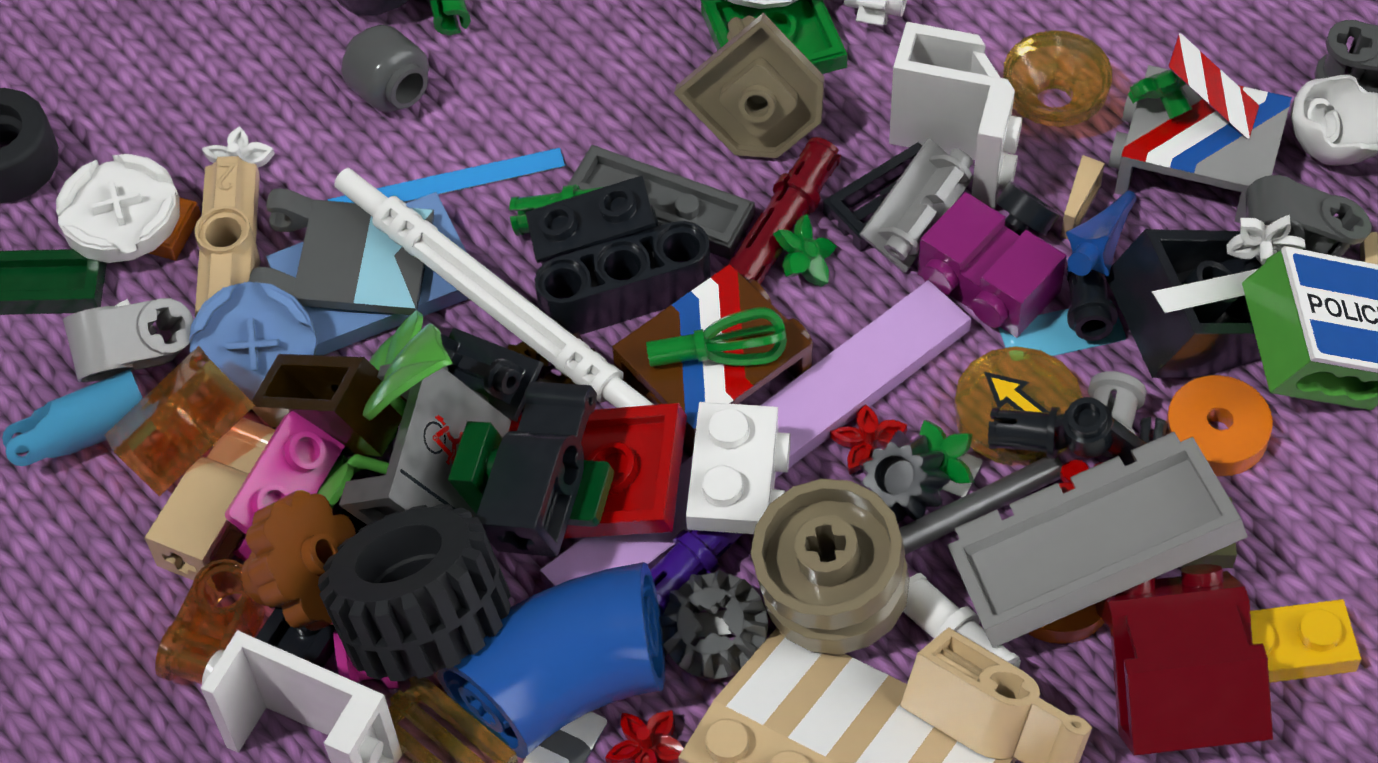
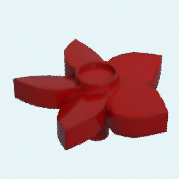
(862, 437)
(647, 743)

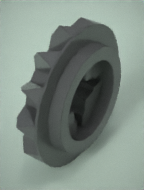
(716, 655)

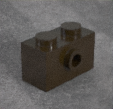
(331, 396)

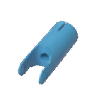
(72, 420)

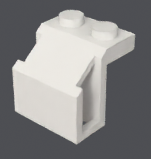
(957, 99)

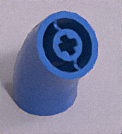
(564, 657)

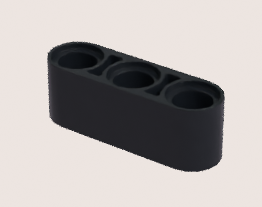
(643, 257)

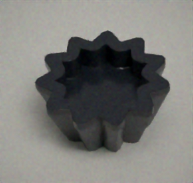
(905, 475)

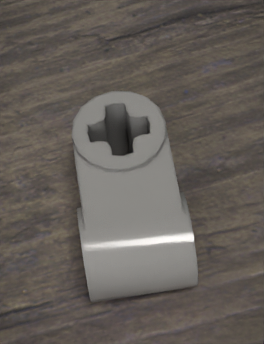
(118, 338)

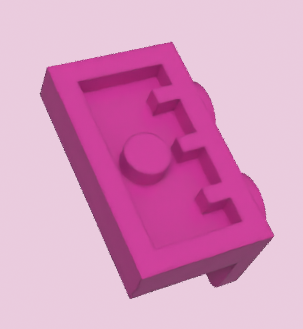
(293, 460)

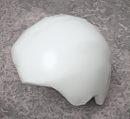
(1336, 120)

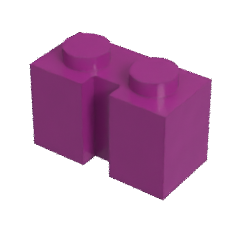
(989, 266)

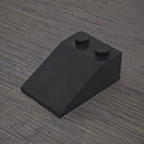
(1190, 339)

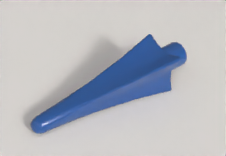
(1097, 239)

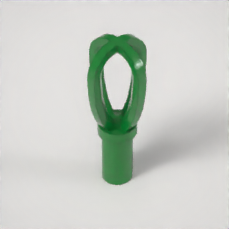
(709, 344)

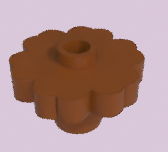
(288, 555)

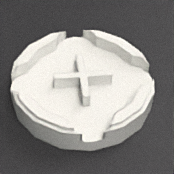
(118, 208)

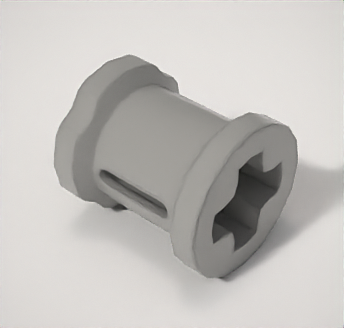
(1129, 396)

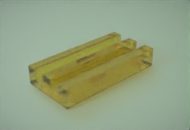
(424, 690)

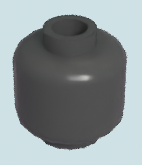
(385, 68)

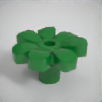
(1166, 87)

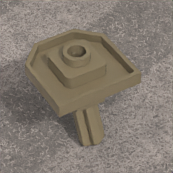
(756, 90)

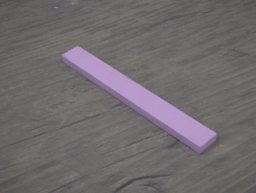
(808, 409)

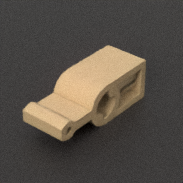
(193, 521)
(989, 704)

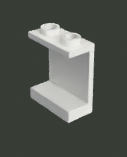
(260, 676)

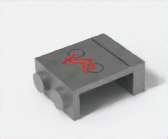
(423, 449)

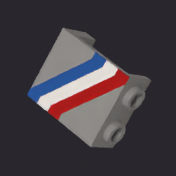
(1199, 142)

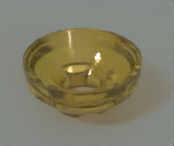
(1062, 63)

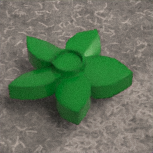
(805, 254)
(953, 448)

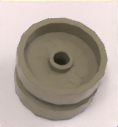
(831, 566)

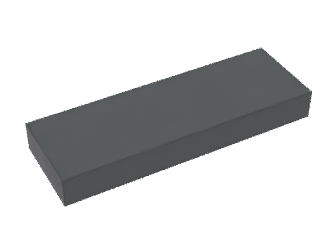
(673, 197)

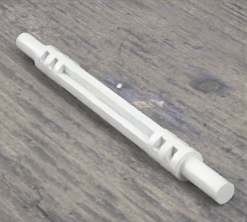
(490, 293)

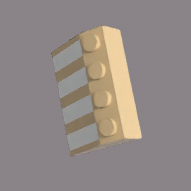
(816, 710)

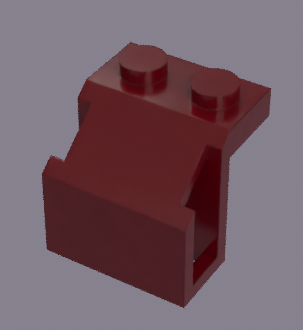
(1187, 663)

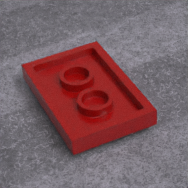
(646, 459)

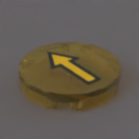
(1013, 381)

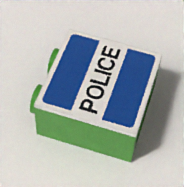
(1317, 326)

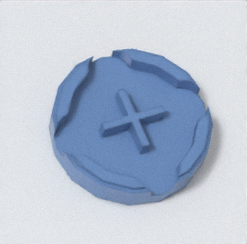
(247, 329)

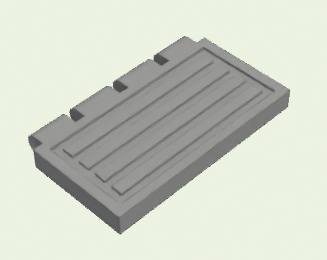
(1095, 539)

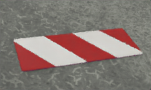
(1213, 86)

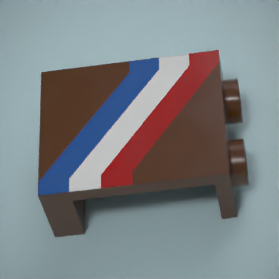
(708, 380)

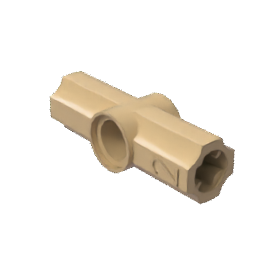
(228, 221)

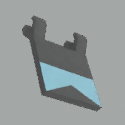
(343, 257)

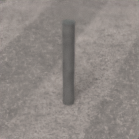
(980, 503)

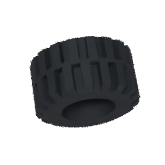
(415, 592)

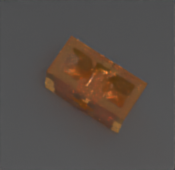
(178, 421)

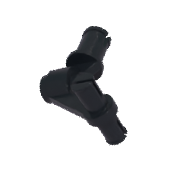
(1084, 428)

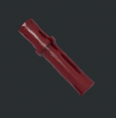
(794, 196)

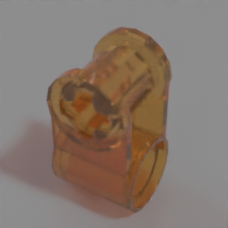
(202, 626)

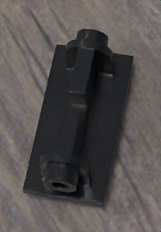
(590, 219)
(491, 370)

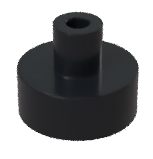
(1026, 210)

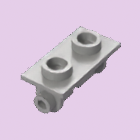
(917, 202)

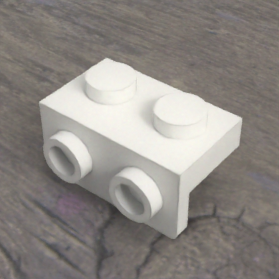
(735, 466)

